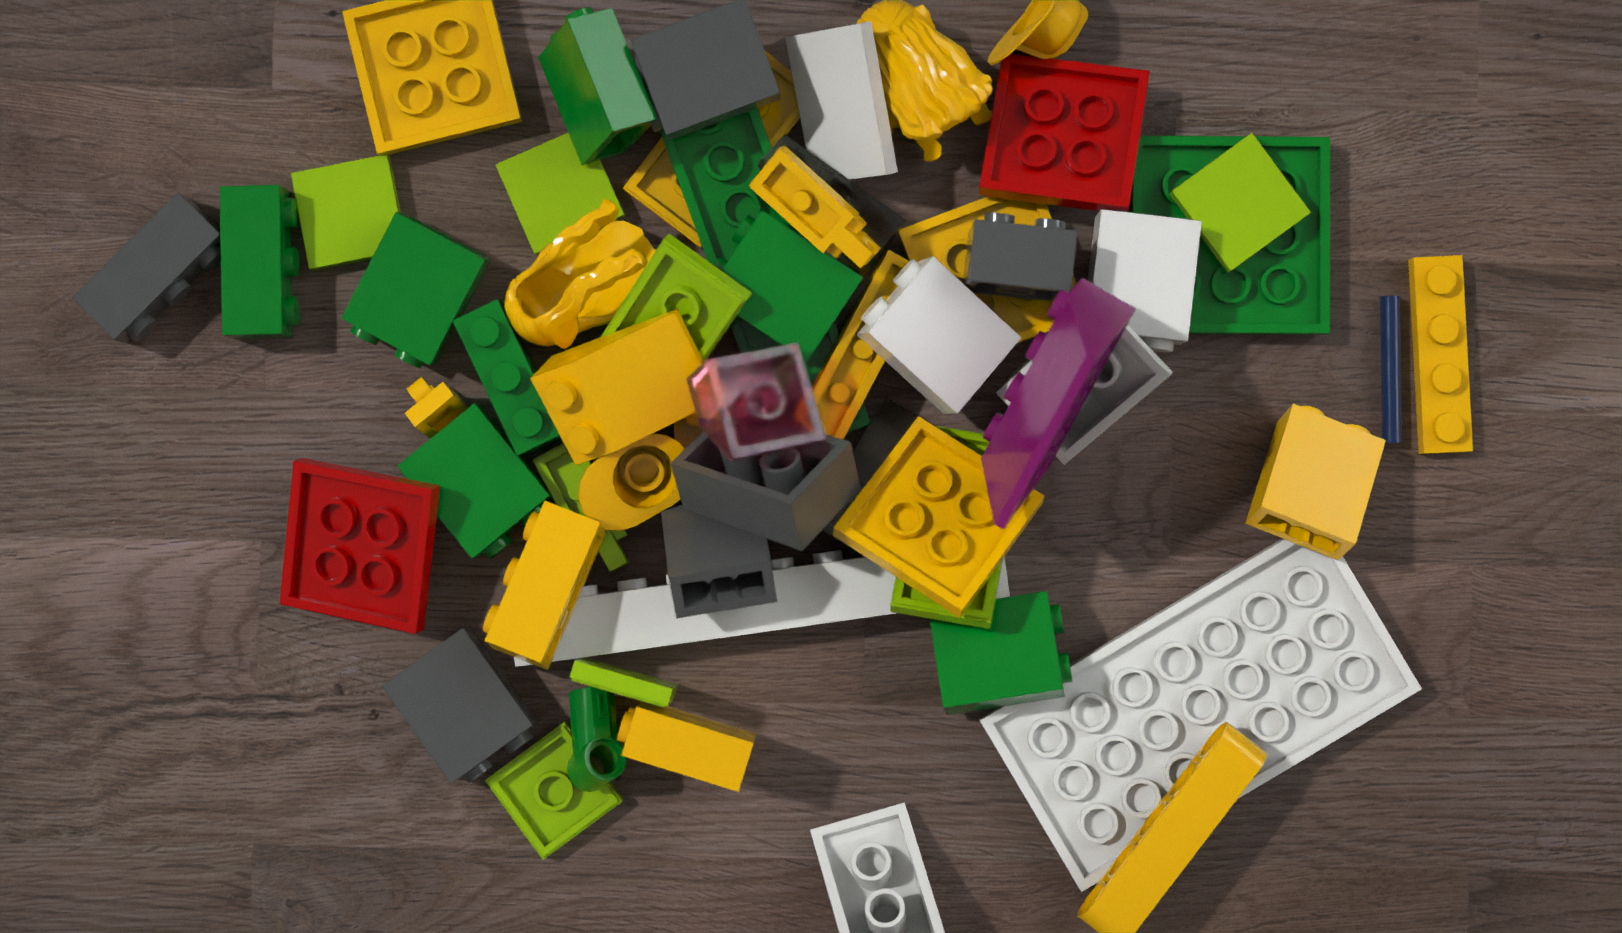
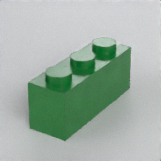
(258, 262)
(506, 374)

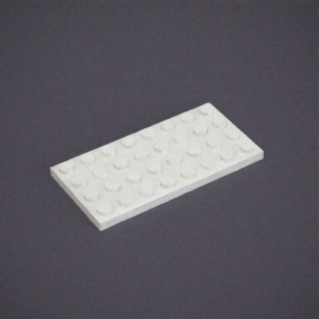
(1268, 646)

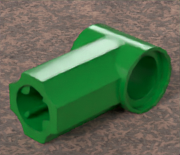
(594, 734)

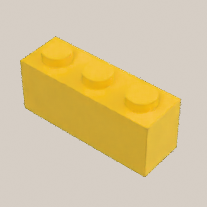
(544, 584)

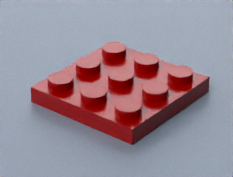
(1064, 133)
(359, 545)

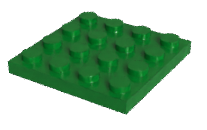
(1281, 285)

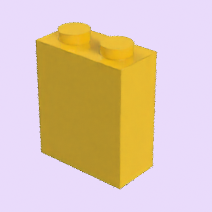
(1316, 481)
(686, 744)

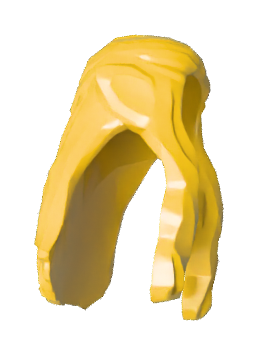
(925, 75)
(578, 279)

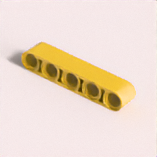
(1173, 832)

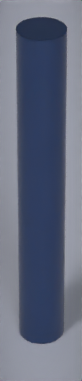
(1391, 369)

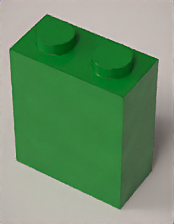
(596, 85)
(791, 283)
(414, 290)
(481, 482)
(1002, 664)

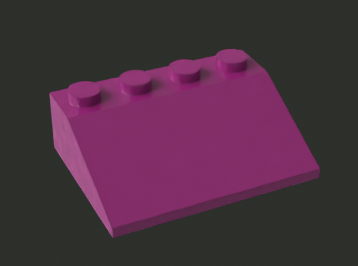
(1050, 394)

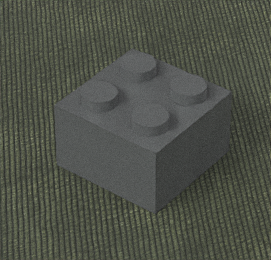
(1019, 257)

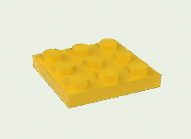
(431, 71)
(946, 240)
(932, 518)

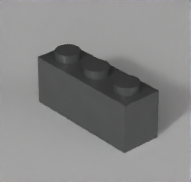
(152, 270)

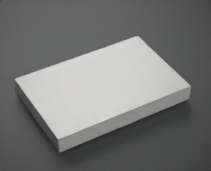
(842, 100)

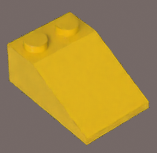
(619, 386)

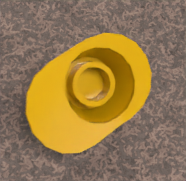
(1043, 30)
(631, 483)

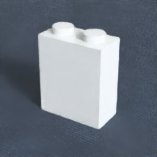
(1150, 267)
(937, 334)

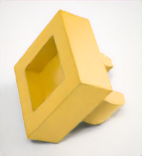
(433, 406)

